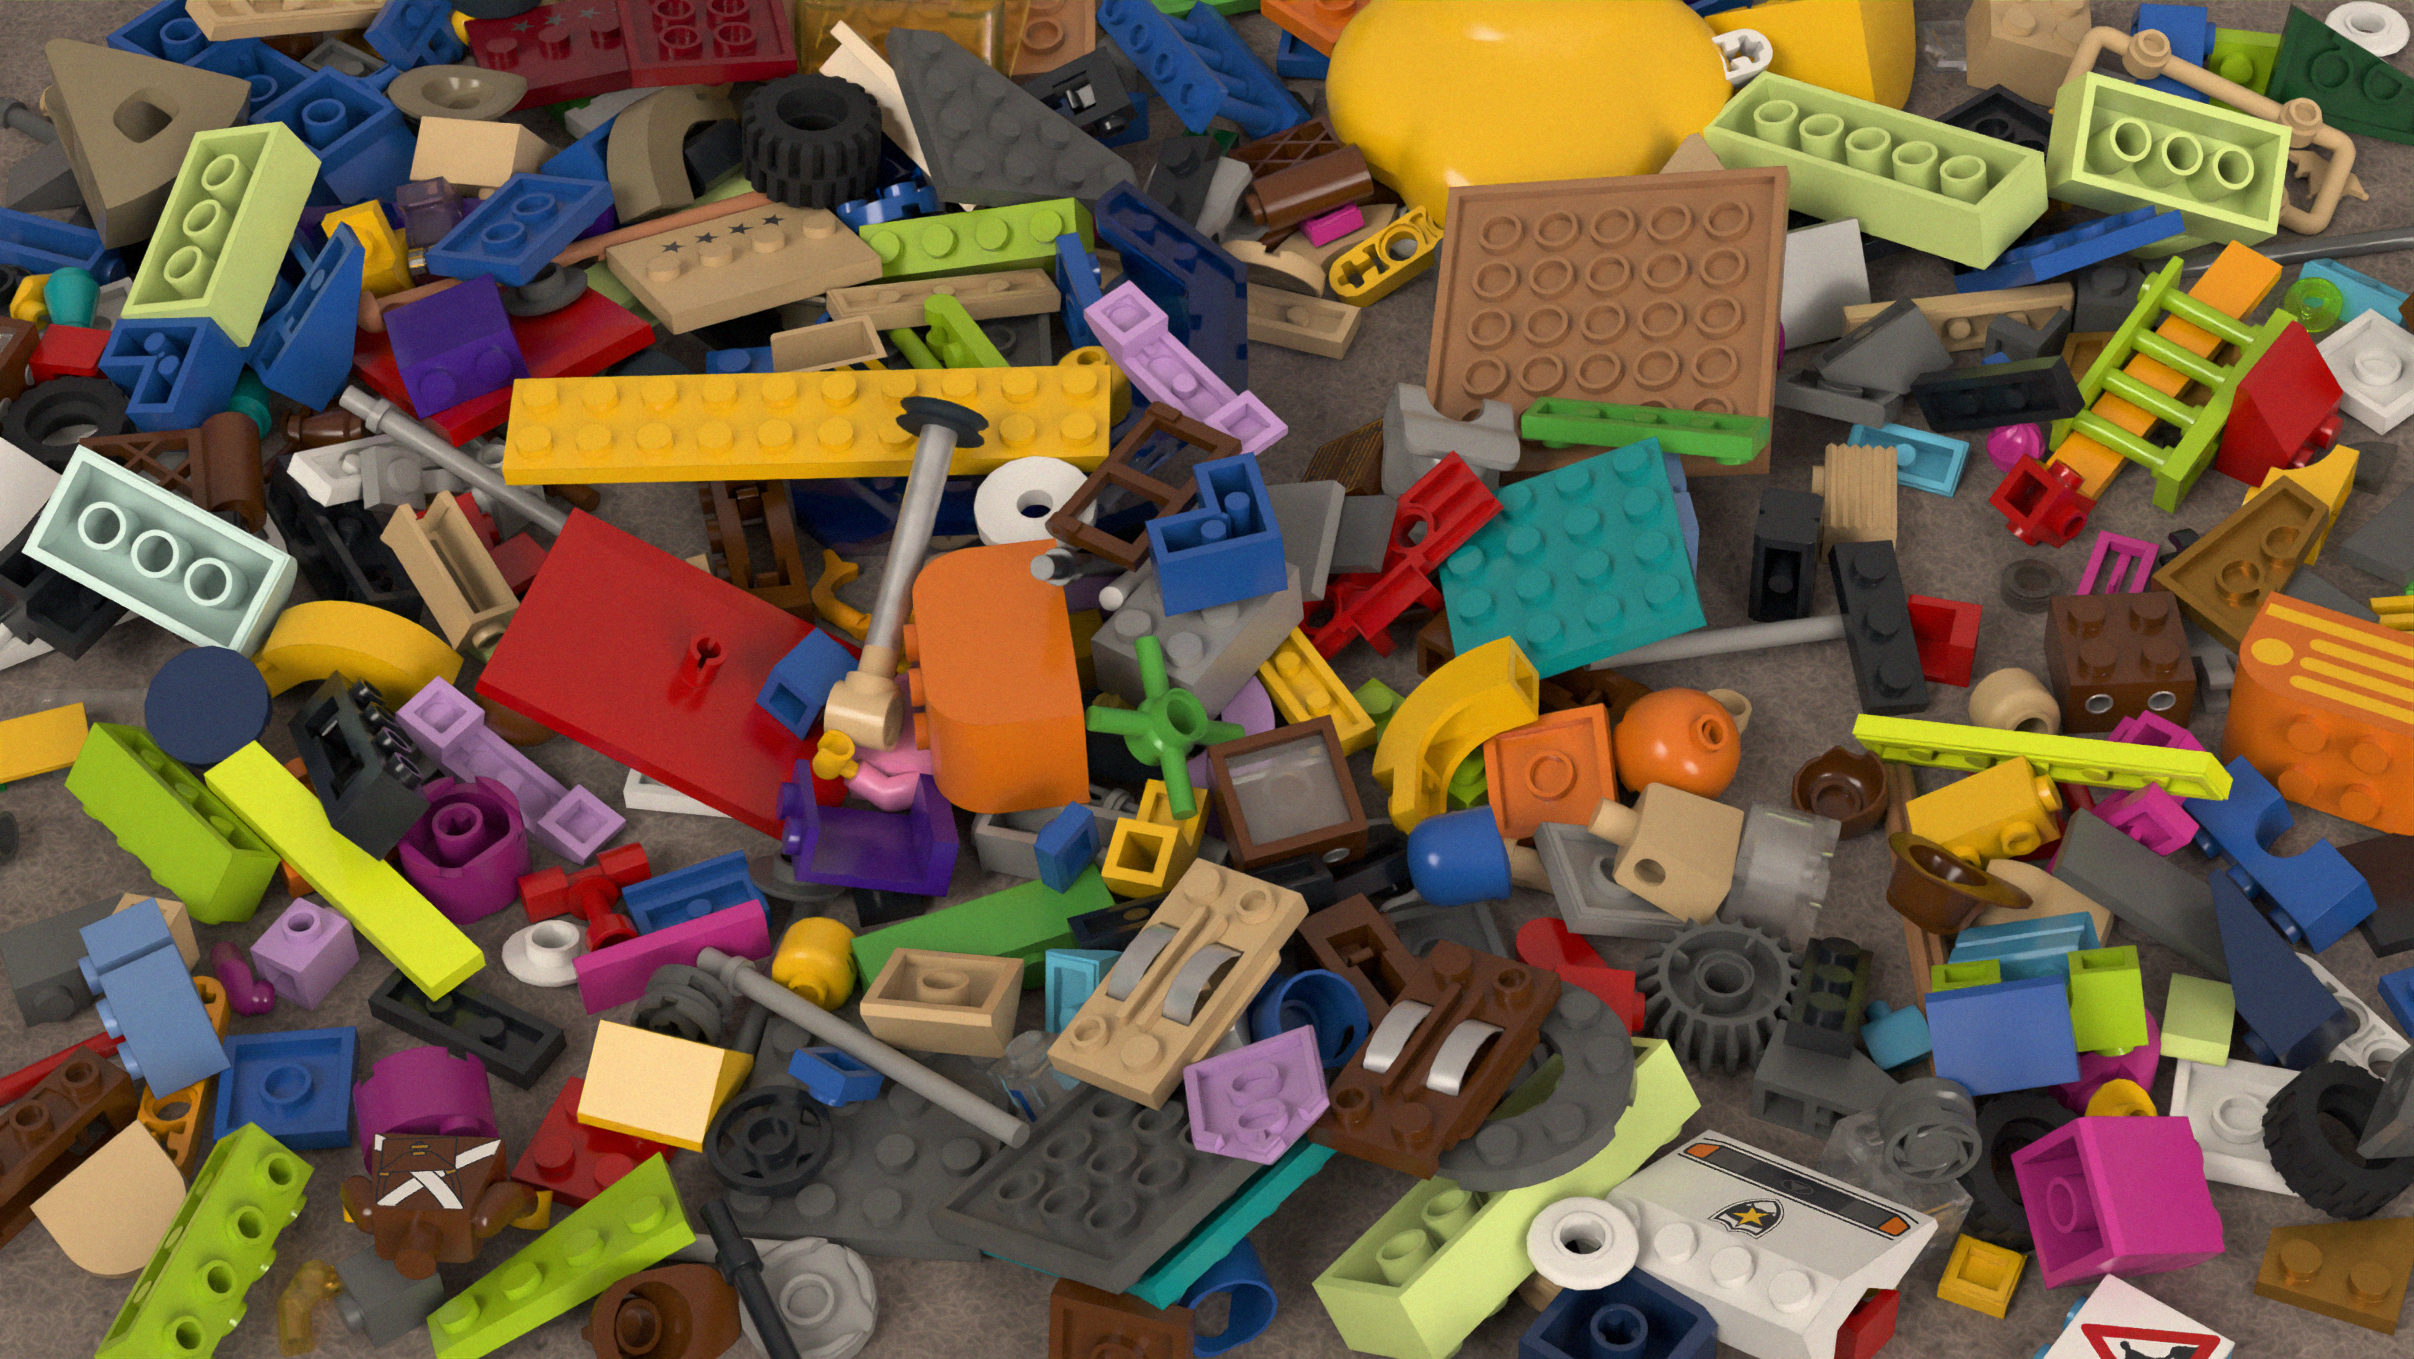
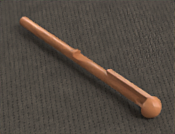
(371, 310)

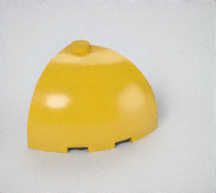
(1835, 44)

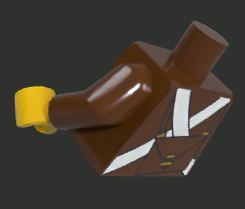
(438, 1199)

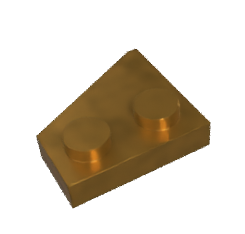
(2341, 1269)

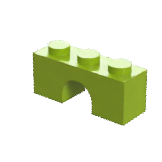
(2101, 995)

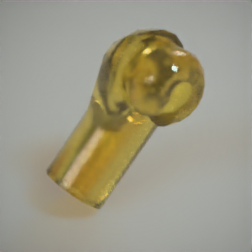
(294, 1306)

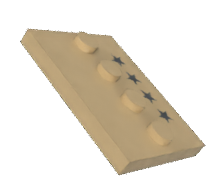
(742, 264)

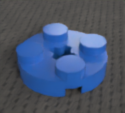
(900, 203)

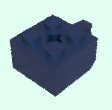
(1622, 1321)

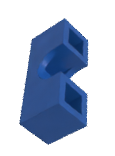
(2310, 894)

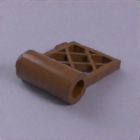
(1318, 181)
(221, 463)

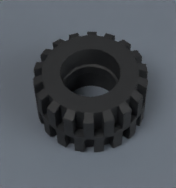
(811, 140)

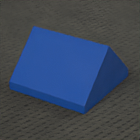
(2004, 1035)

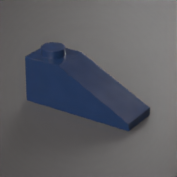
(2274, 992)

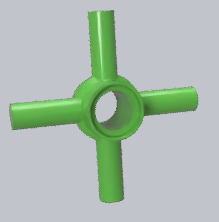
(1163, 727)

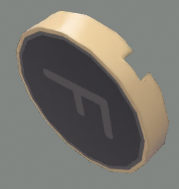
(1283, 272)

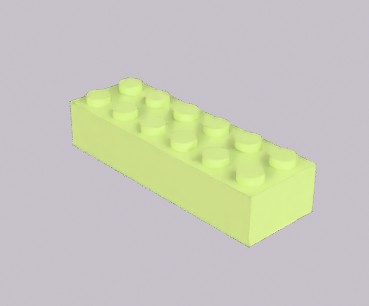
(1885, 166)
(1457, 1254)

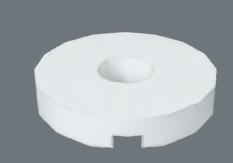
(1024, 484)

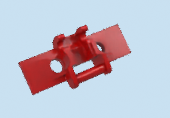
(1366, 603)

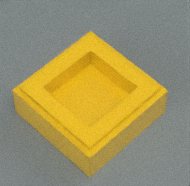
(1982, 1276)

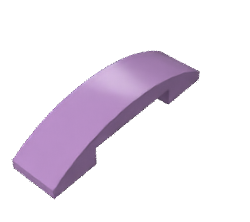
(1166, 371)
(458, 743)

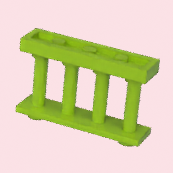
(2201, 426)

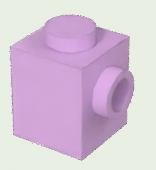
(305, 952)

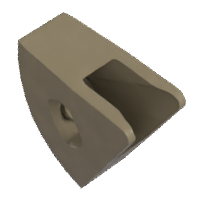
(130, 128)

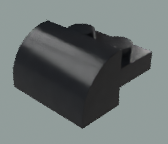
(50, 604)

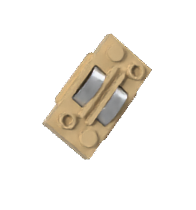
(1179, 984)

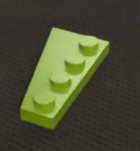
(578, 1258)

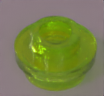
(2314, 318)

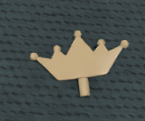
(2314, 167)

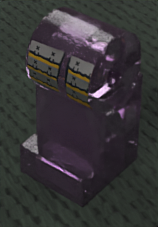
(430, 213)

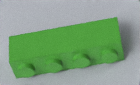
(1004, 924)

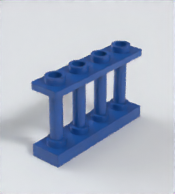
(1201, 67)

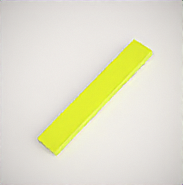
(2062, 757)
(352, 881)

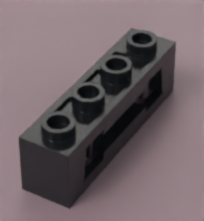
(1092, 92)
(339, 548)
(367, 804)

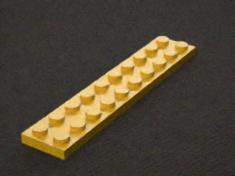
(794, 423)

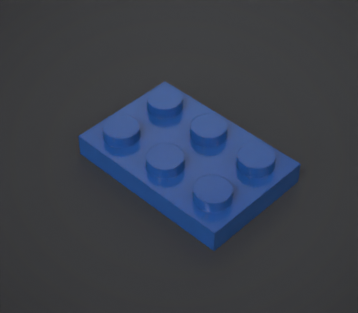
(520, 228)

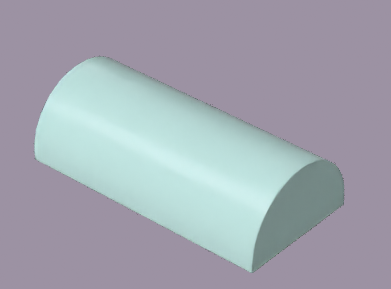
(162, 556)

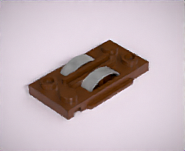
(1437, 1059)

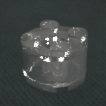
(1781, 870)

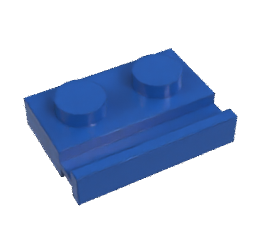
(692, 893)

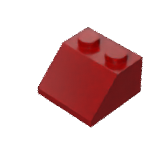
(2281, 411)

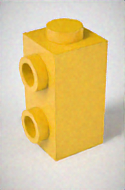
(1990, 813)

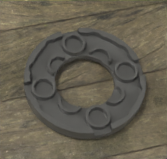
(1574, 1119)

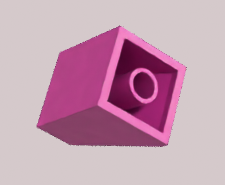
(2117, 1199)

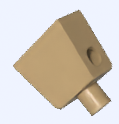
(1672, 848)

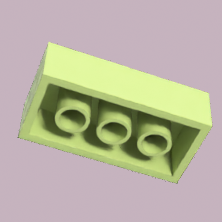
(2141, 147)
(225, 228)

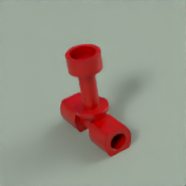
(588, 894)

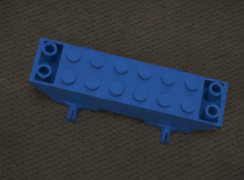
(336, 115)

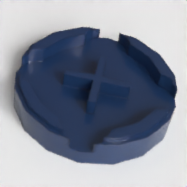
(207, 706)

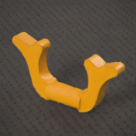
(831, 609)

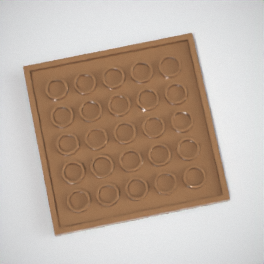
(1613, 297)

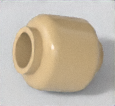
(2014, 702)

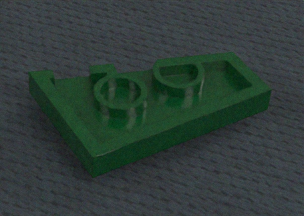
(2343, 78)

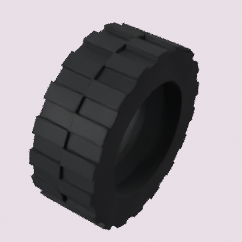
(62, 405)
(2006, 1117)
(2309, 1160)

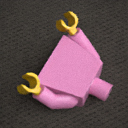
(877, 775)

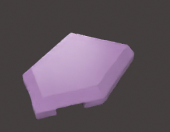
(1257, 1096)

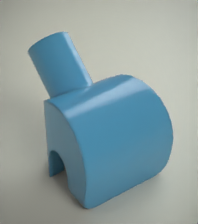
(1896, 1037)

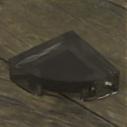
(2373, 465)

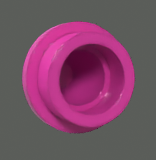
(2010, 442)

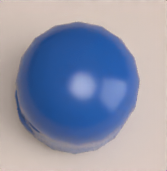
(1459, 858)
(1316, 1000)
(1251, 1301)

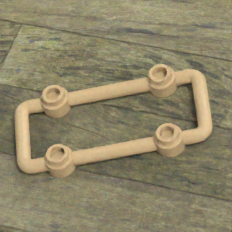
(2149, 55)

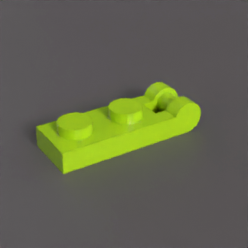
(957, 336)

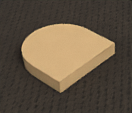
(115, 1205)

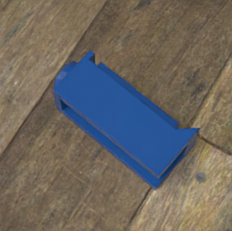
(49, 245)

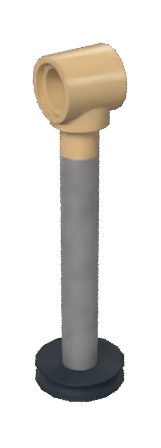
(869, 701)

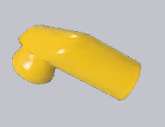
(29, 300)

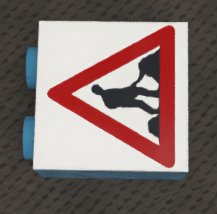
(2132, 1325)

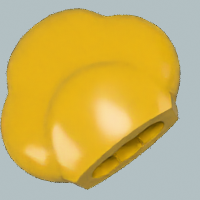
(1520, 90)

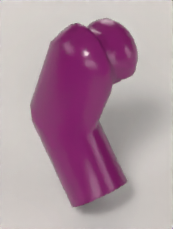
(236, 978)

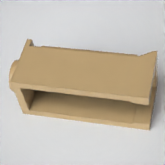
(452, 573)

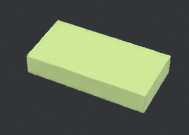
(2198, 1020)

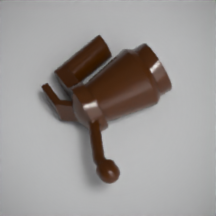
(315, 430)

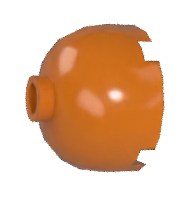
(1677, 741)

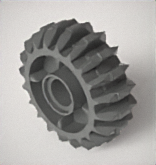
(1717, 991)

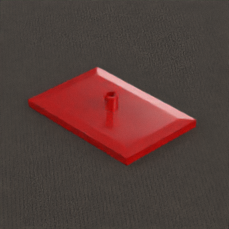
(555, 345)
(657, 671)

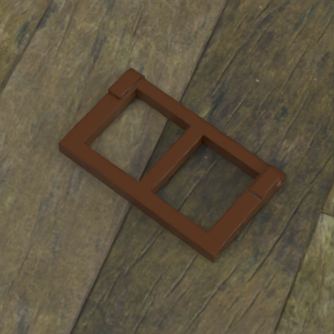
(1064, 523)

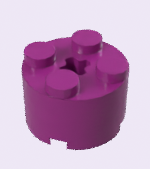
(467, 849)
(424, 1095)

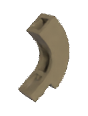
(647, 150)

